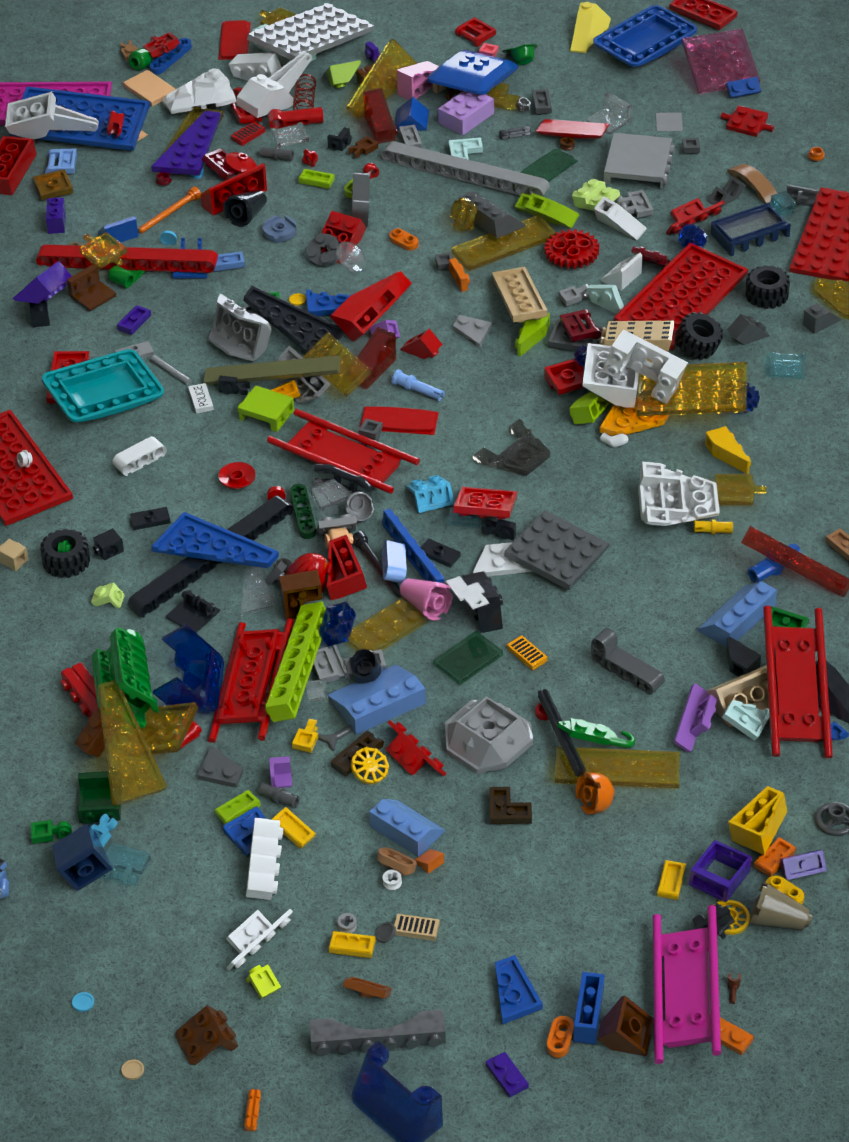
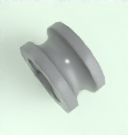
(347, 917)

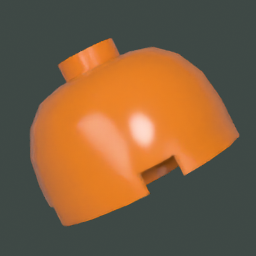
(596, 789)

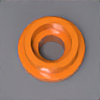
(816, 154)

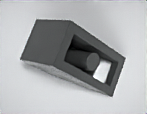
(818, 318)

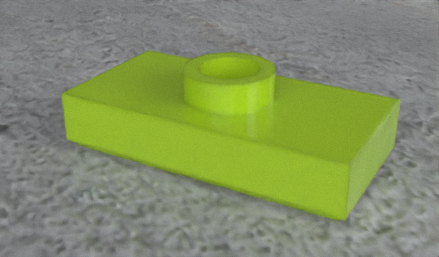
(316, 178)
(237, 807)

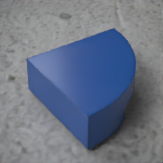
(838, 732)

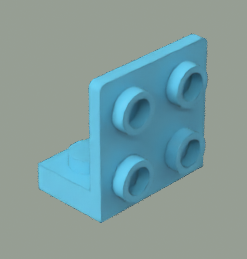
(431, 493)

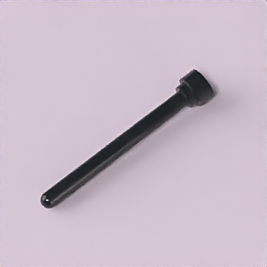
(361, 540)

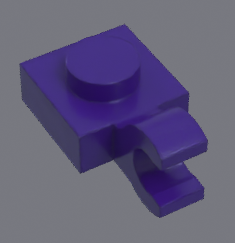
(371, 51)

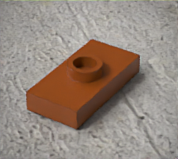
(367, 988)

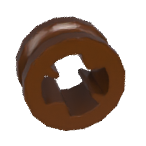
(567, 143)

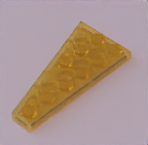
(129, 759)

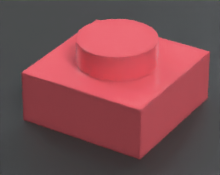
(489, 49)

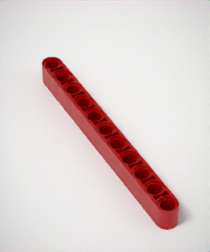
(135, 259)

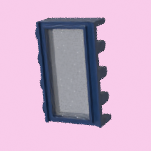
(749, 225)

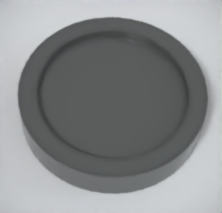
(385, 932)

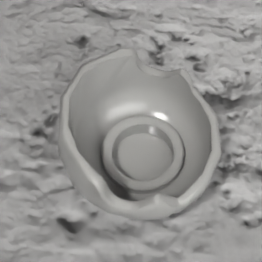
(359, 505)

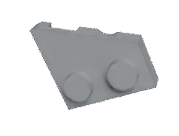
(472, 329)

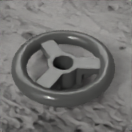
(836, 816)

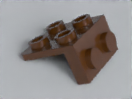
(204, 1034)

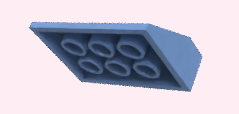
(380, 700)

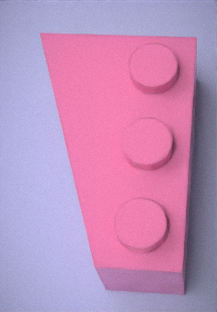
(413, 80)

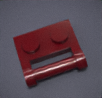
(575, 328)

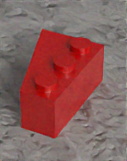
(344, 569)

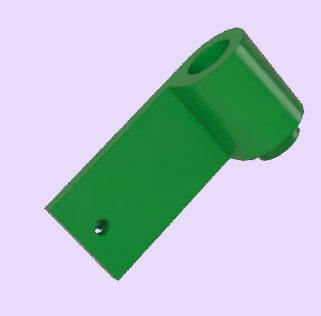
(124, 277)

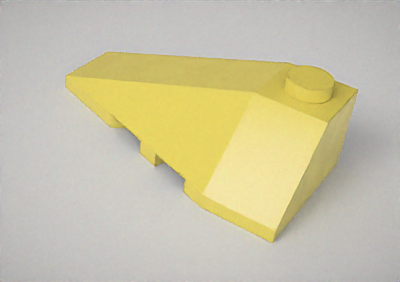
(589, 24)

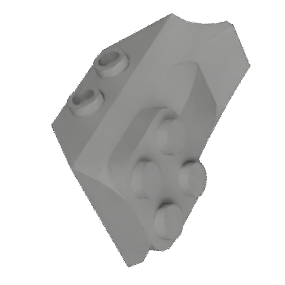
(238, 331)

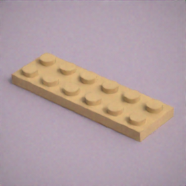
(519, 294)

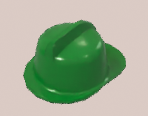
(523, 54)

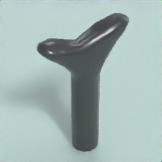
(331, 739)

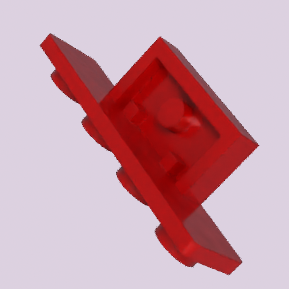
(690, 213)
(408, 753)

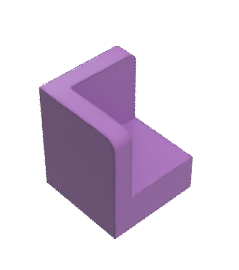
(389, 325)
(280, 772)

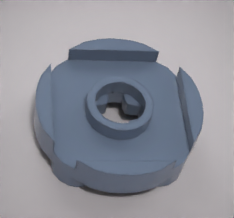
(286, 229)

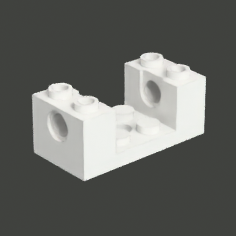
(632, 353)

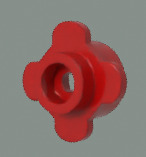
(310, 157)

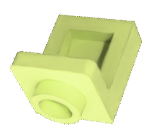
(107, 594)

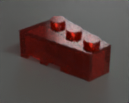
(378, 116)

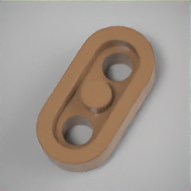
(396, 860)

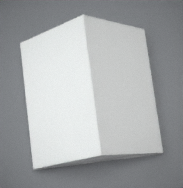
(624, 272)

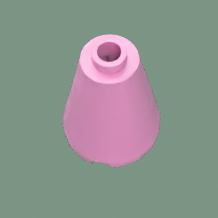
(427, 597)

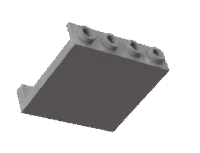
(639, 158)

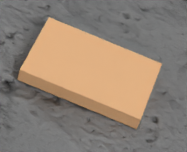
(148, 87)

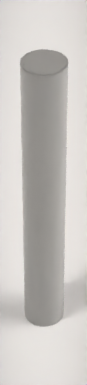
(171, 370)

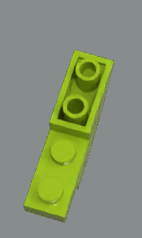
(547, 209)

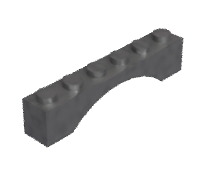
(422, 1029)

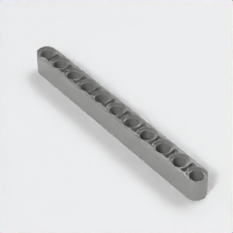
(464, 169)

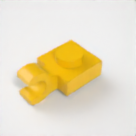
(306, 738)

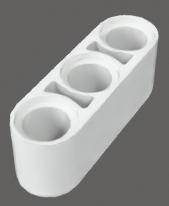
(139, 455)

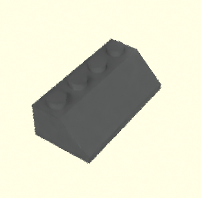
(492, 217)

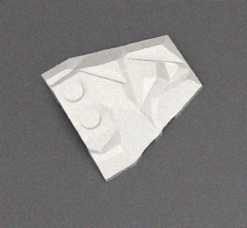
(203, 90)
(674, 498)

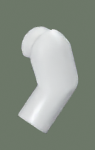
(614, 441)

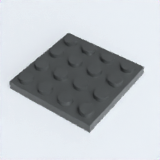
(556, 550)

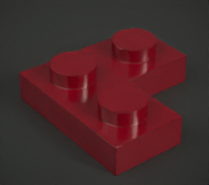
(216, 161)

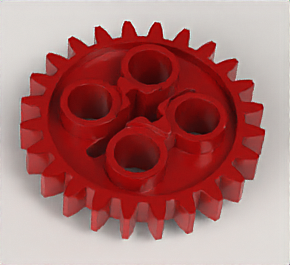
(571, 249)

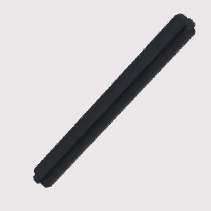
(563, 737)

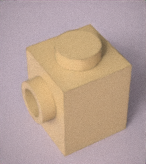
(13, 554)

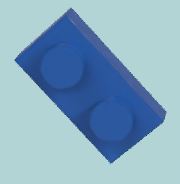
(743, 87)

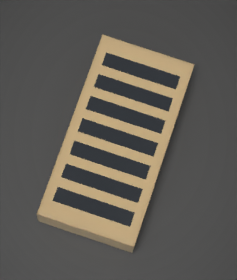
(417, 927)

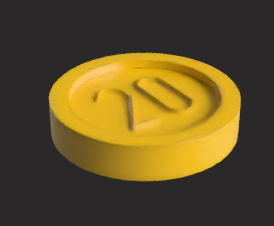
(297, 299)

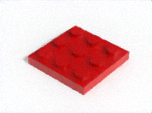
(485, 502)

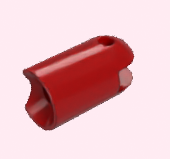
(115, 123)

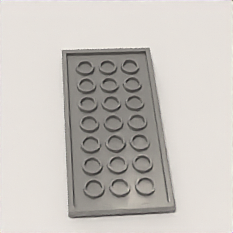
(310, 31)

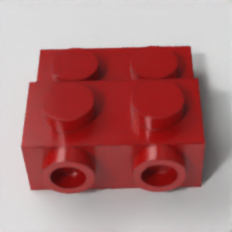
(564, 376)

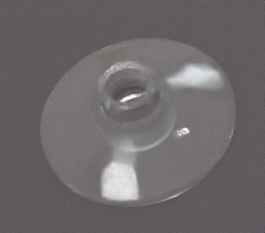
(350, 256)

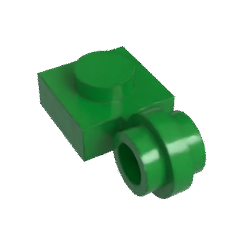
(44, 831)

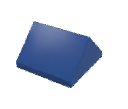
(412, 113)
(121, 230)

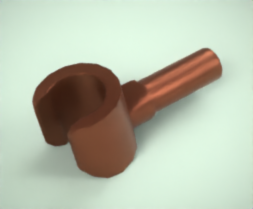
(733, 985)

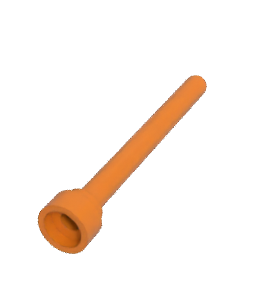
(193, 194)

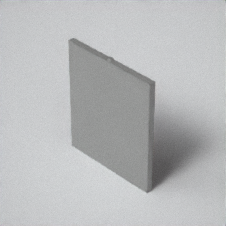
(669, 122)

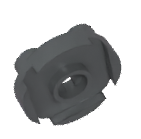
(317, 244)

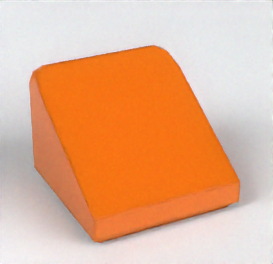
(430, 860)

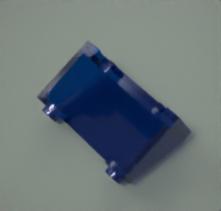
(391, 1105)

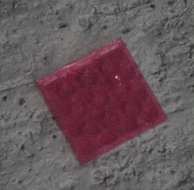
(719, 59)

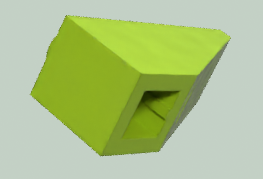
(531, 334)

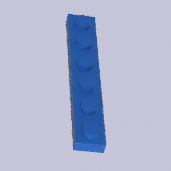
(413, 552)

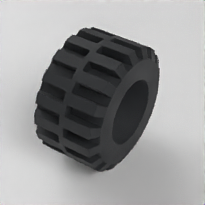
(767, 286)
(698, 335)
(68, 562)

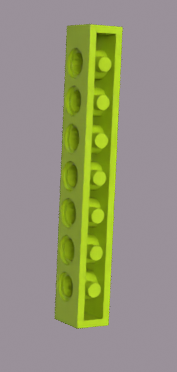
(296, 663)

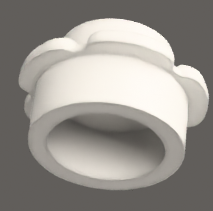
(24, 458)

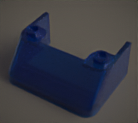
(202, 672)

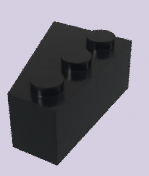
(490, 614)

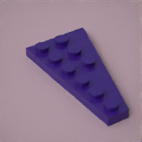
(188, 150)

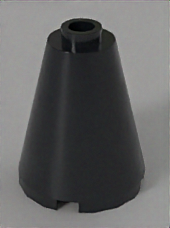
(244, 207)

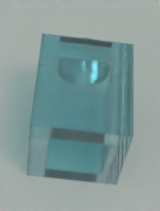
(783, 204)

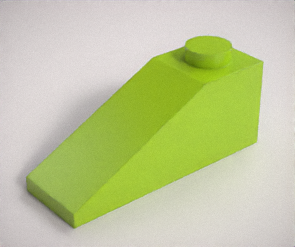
(588, 408)

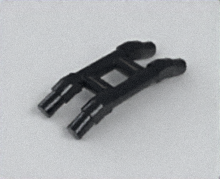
(338, 474)

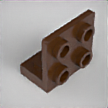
(88, 289)

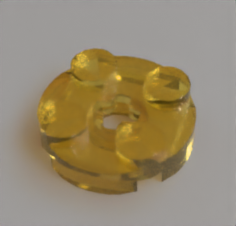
(463, 213)

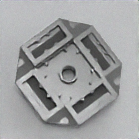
(487, 735)

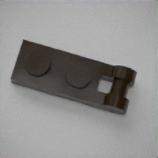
(342, 762)

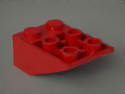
(344, 228)

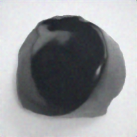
(365, 666)

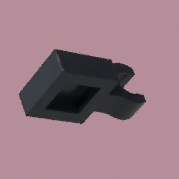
(230, 385)
(502, 528)

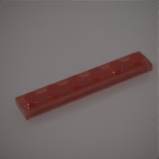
(796, 561)

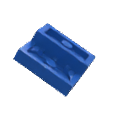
(241, 829)

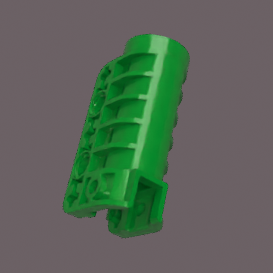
(128, 666)

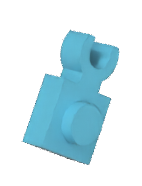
(103, 828)

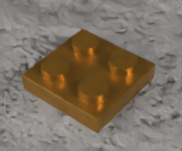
(53, 184)

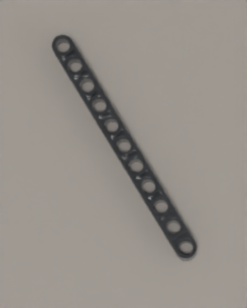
(192, 569)

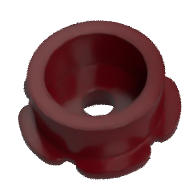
(163, 179)

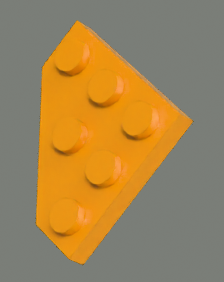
(625, 421)

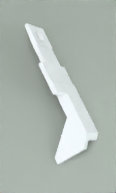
(471, 594)

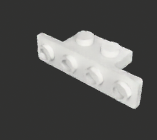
(251, 933)

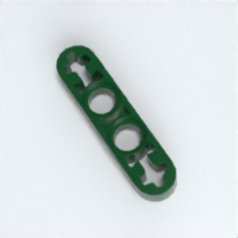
(303, 511)

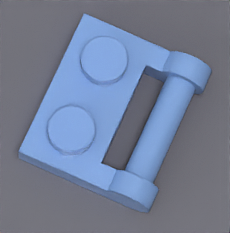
(67, 160)

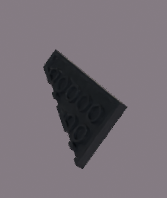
(295, 323)

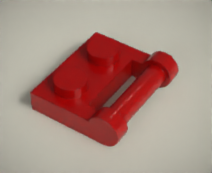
(477, 28)

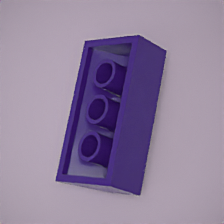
(45, 285)

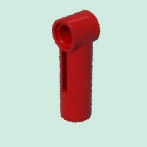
(281, 119)

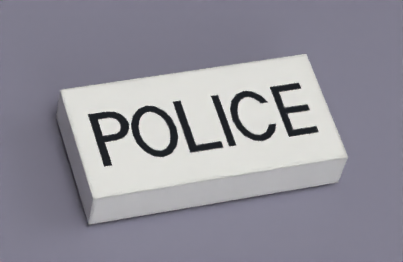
(200, 398)

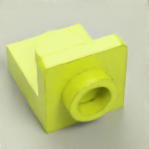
(263, 980)

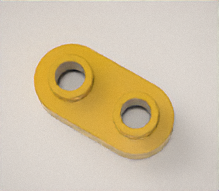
(787, 888)

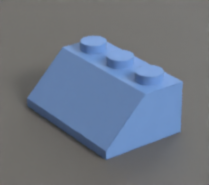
(404, 826)

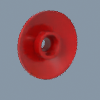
(239, 162)
(237, 475)

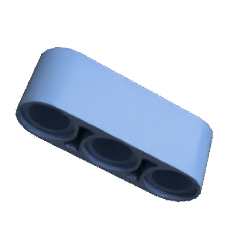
(394, 561)

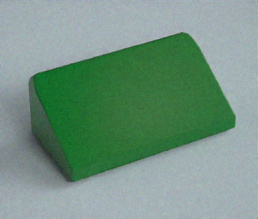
(784, 618)

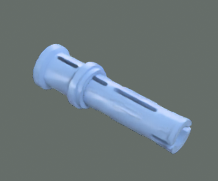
(410, 382)

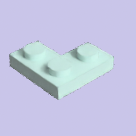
(463, 147)

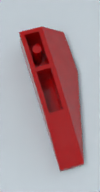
(368, 305)

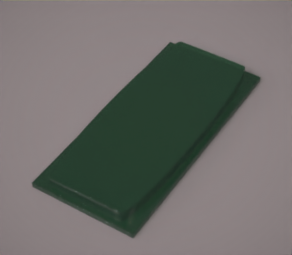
(550, 165)

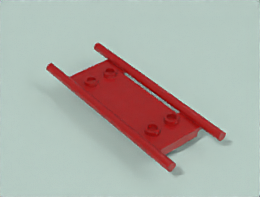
(325, 447)
(248, 677)
(794, 683)

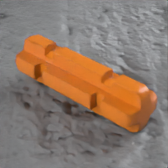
(252, 1110)

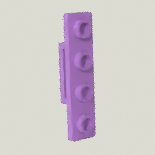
(695, 717)

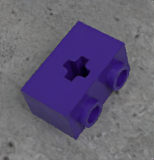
(55, 215)

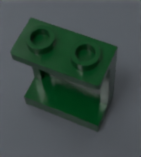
(95, 798)

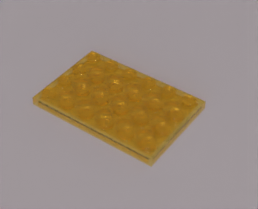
(700, 391)

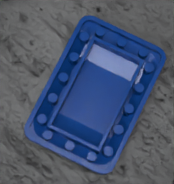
(645, 36)
(472, 72)

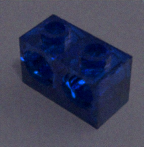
(337, 624)

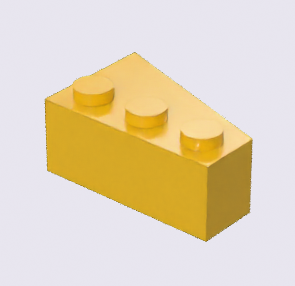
(759, 820)

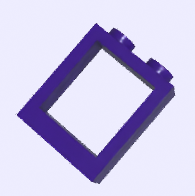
(714, 884)

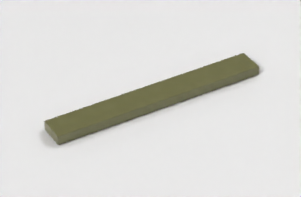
(275, 370)

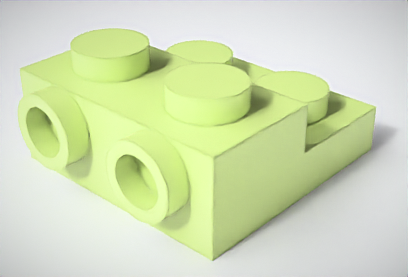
(592, 193)

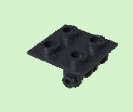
(193, 611)

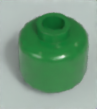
(140, 59)

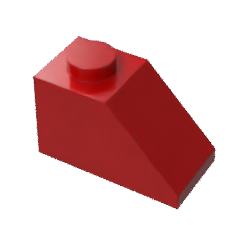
(423, 345)

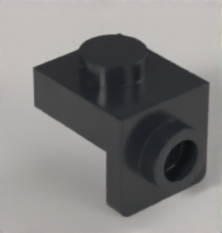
(341, 141)

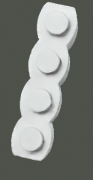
(263, 859)

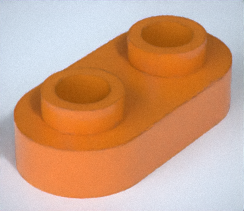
(403, 239)
(560, 1038)

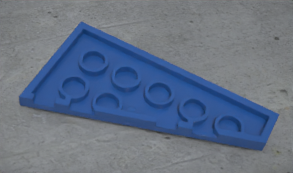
(203, 540)

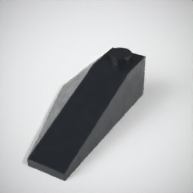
(837, 691)

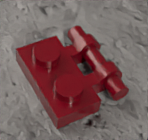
(652, 257)

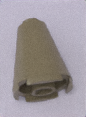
(778, 910)

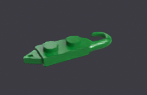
(595, 733)

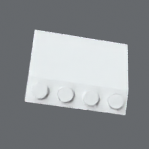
(617, 391)

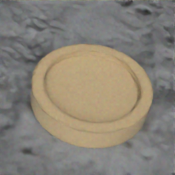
(132, 1069)

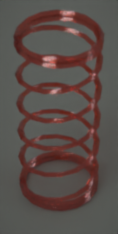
(304, 89)

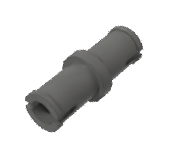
(277, 153)
(279, 795)

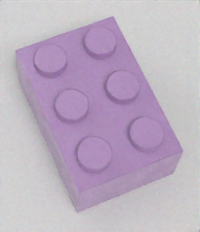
(465, 111)

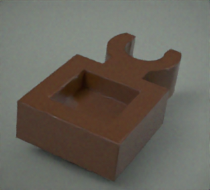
(364, 146)

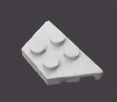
(495, 563)

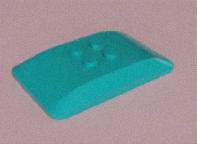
(103, 386)

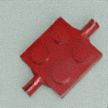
(161, 44)
(747, 121)

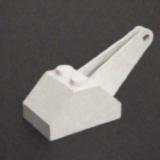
(265, 94)
(39, 114)

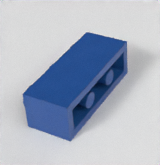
(589, 1008)

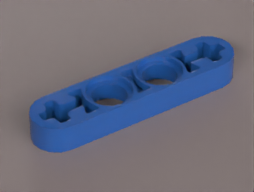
(159, 65)

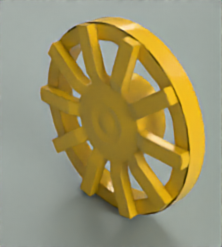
(369, 765)
(735, 914)

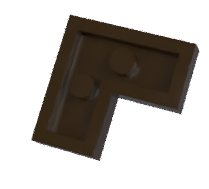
(507, 812)

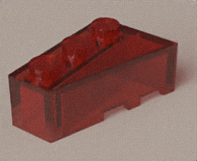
(378, 355)

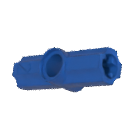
(767, 568)

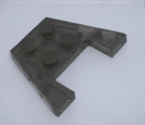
(520, 457)

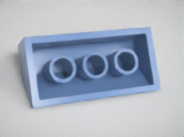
(739, 613)

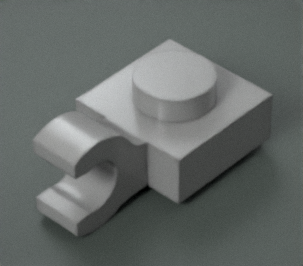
(572, 295)

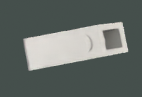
(618, 218)

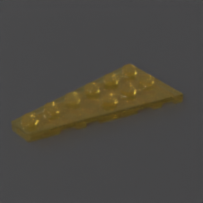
(382, 75)

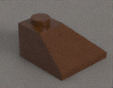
(626, 1028)

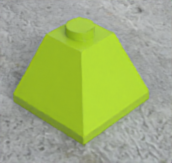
(340, 74)

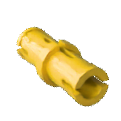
(713, 526)

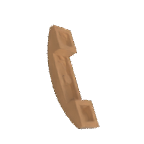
(755, 180)

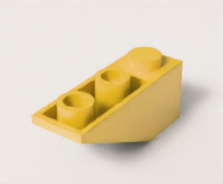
(725, 447)

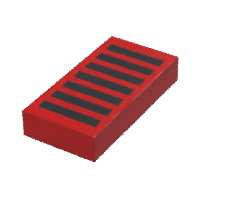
(248, 133)

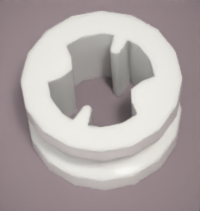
(393, 885)

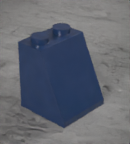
(81, 857)

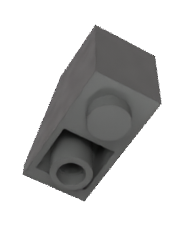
(747, 329)

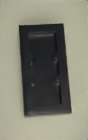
(150, 518)
(440, 553)

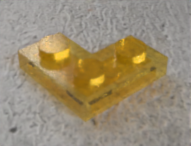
(502, 99)

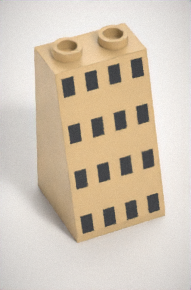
(655, 332)

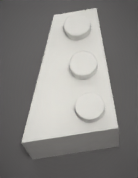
(250, 65)

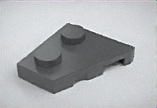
(220, 769)

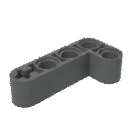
(360, 196)
(626, 666)

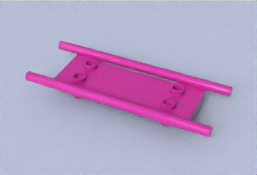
(690, 987)

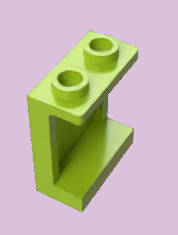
(267, 406)

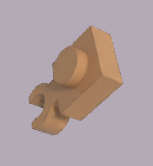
(127, 49)

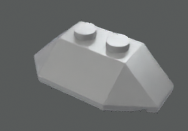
(309, 387)

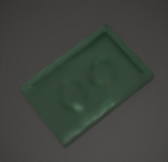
(468, 657)

